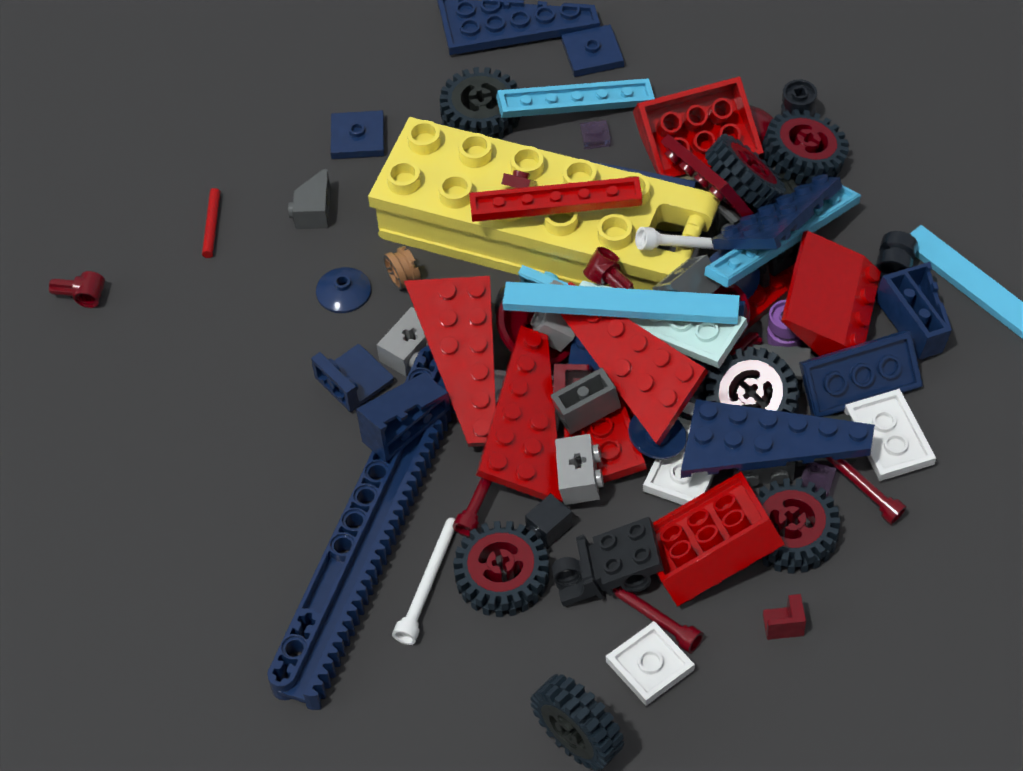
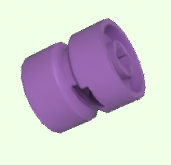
(777, 332)

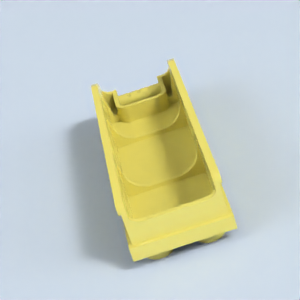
(427, 206)

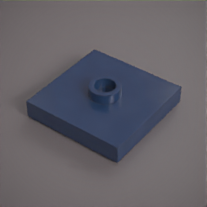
(592, 50)
(357, 134)

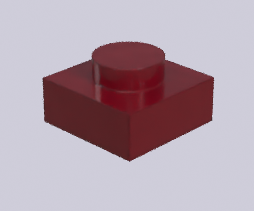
(518, 180)

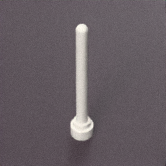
(648, 239)
(407, 628)

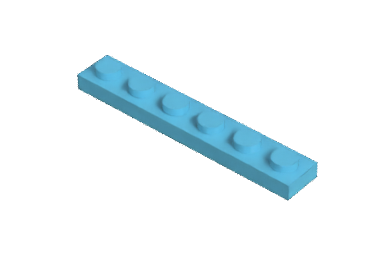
(573, 98)

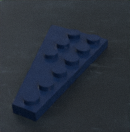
(499, 23)
(778, 219)
(760, 438)

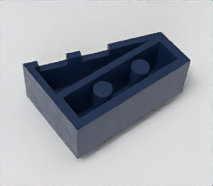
(914, 305)
(401, 415)

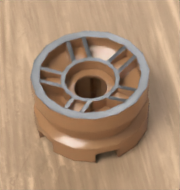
(401, 267)

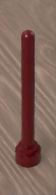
(890, 508)
(468, 518)
(688, 637)

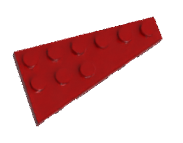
(460, 337)
(523, 426)
(617, 451)

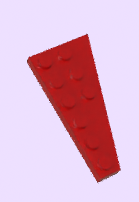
(644, 369)

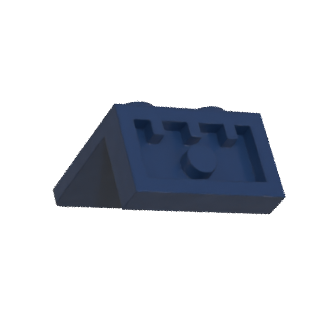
(352, 376)

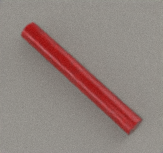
(211, 223)

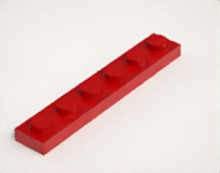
(555, 199)

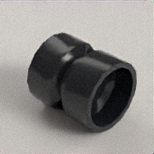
(799, 95)
(896, 252)

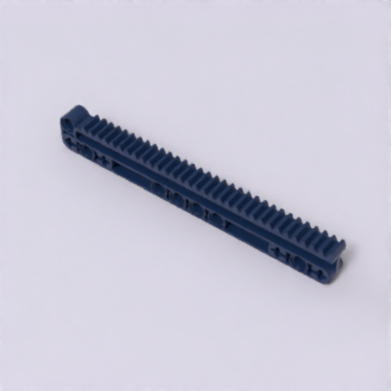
(346, 579)

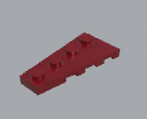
(704, 175)

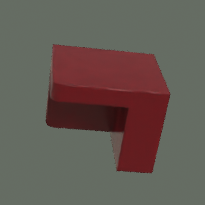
(569, 373)
(785, 621)

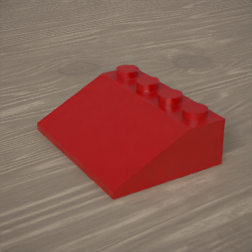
(696, 122)
(830, 295)
(713, 538)

